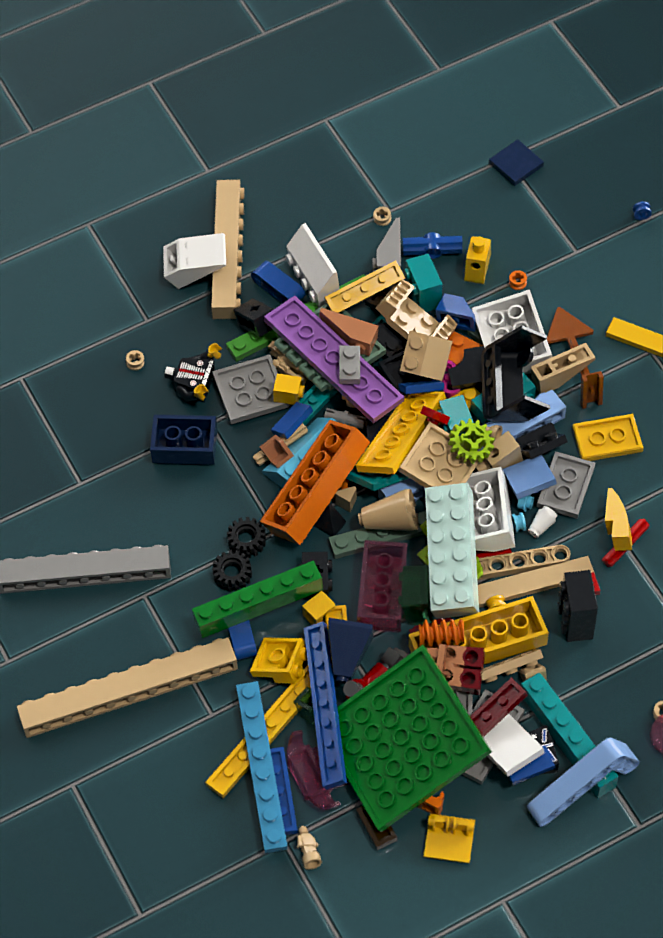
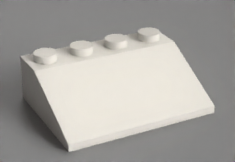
(506, 315)
(491, 510)

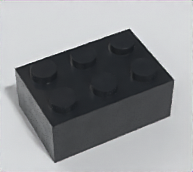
(577, 605)

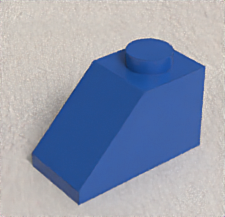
(457, 309)

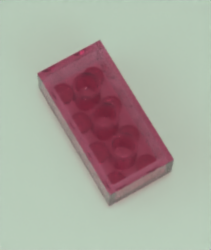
(381, 585)

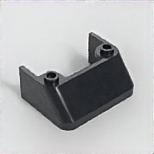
(503, 377)

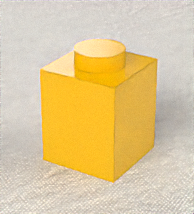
(288, 389)

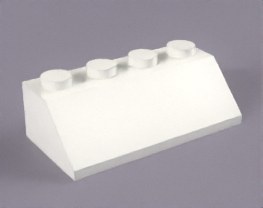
(311, 265)

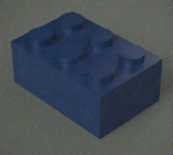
(183, 439)

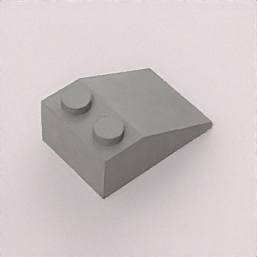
(389, 248)

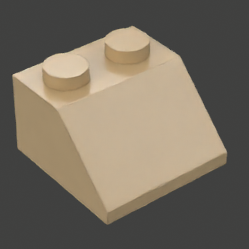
(426, 355)

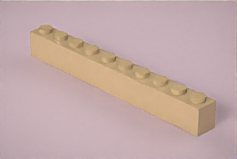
(127, 687)

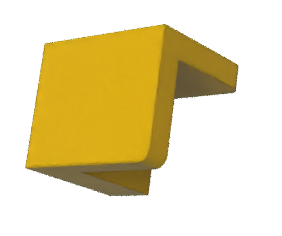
(317, 608)

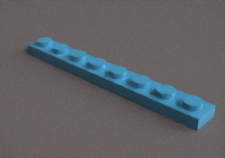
(261, 767)

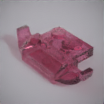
(305, 768)

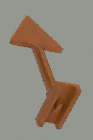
(569, 328)

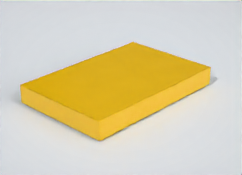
(607, 437)

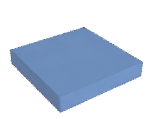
(529, 476)

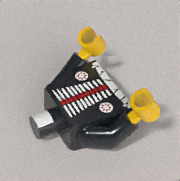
(194, 374)

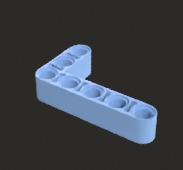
(580, 778)

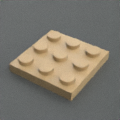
(432, 462)

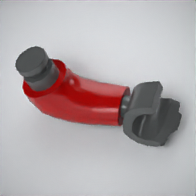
(389, 659)

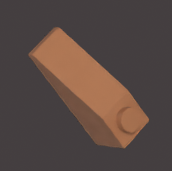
(351, 330)

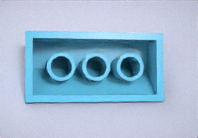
(299, 450)

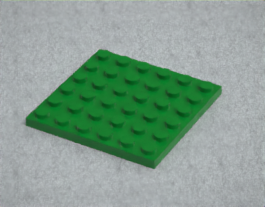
(406, 738)

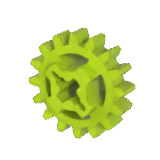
(473, 439)

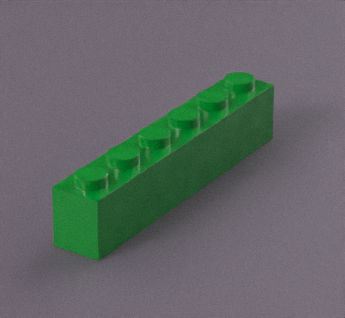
(257, 599)

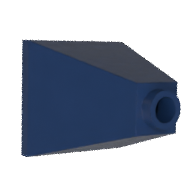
(348, 646)

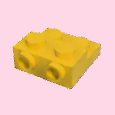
(280, 659)

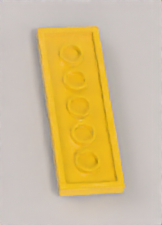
(399, 434)

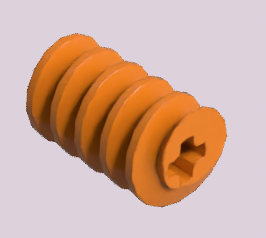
(441, 633)

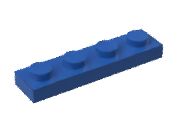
(284, 790)

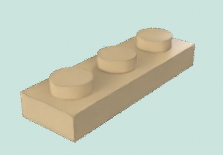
(510, 665)

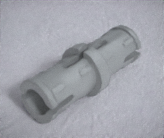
(346, 418)

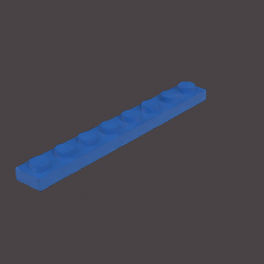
(325, 706)

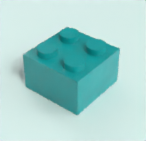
(426, 282)

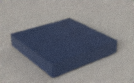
(516, 162)

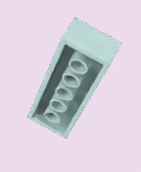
(451, 551)

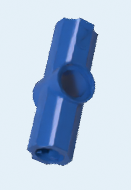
(432, 244)

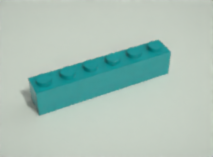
(563, 727)

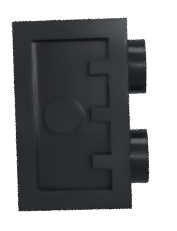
(540, 441)

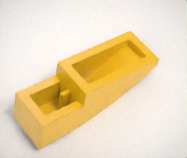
(617, 522)

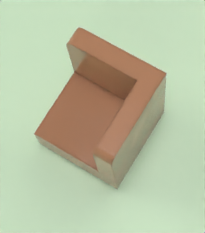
(276, 451)

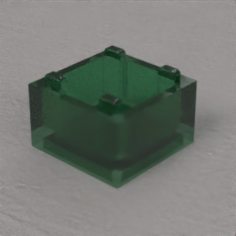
(415, 594)

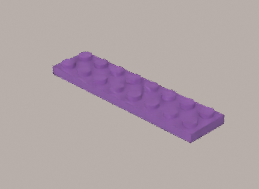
(320, 348)

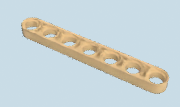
(528, 558)

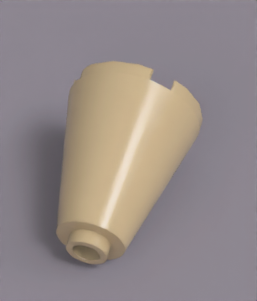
(391, 513)

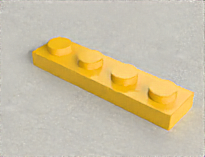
(364, 287)

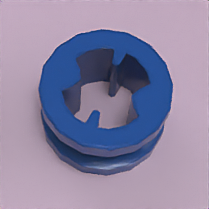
(642, 210)

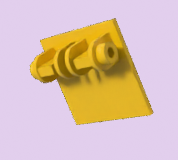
(449, 838)

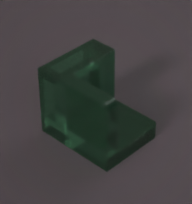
(305, 706)

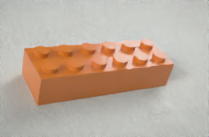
(315, 482)

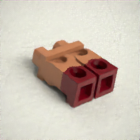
(460, 666)

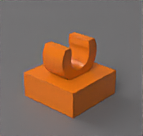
(433, 805)

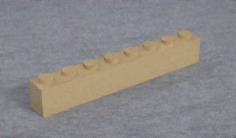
(227, 221)

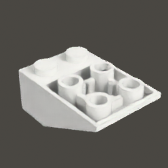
(193, 258)

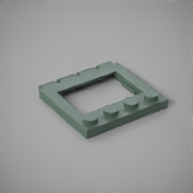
(317, 379)

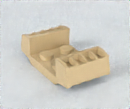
(407, 316)

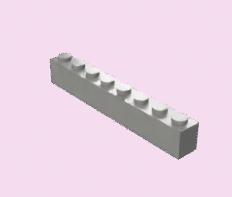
(84, 569)

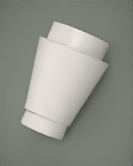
(542, 521)

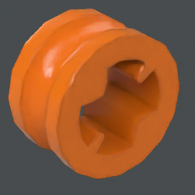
(517, 285)

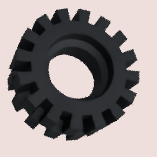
(243, 527)
(232, 560)

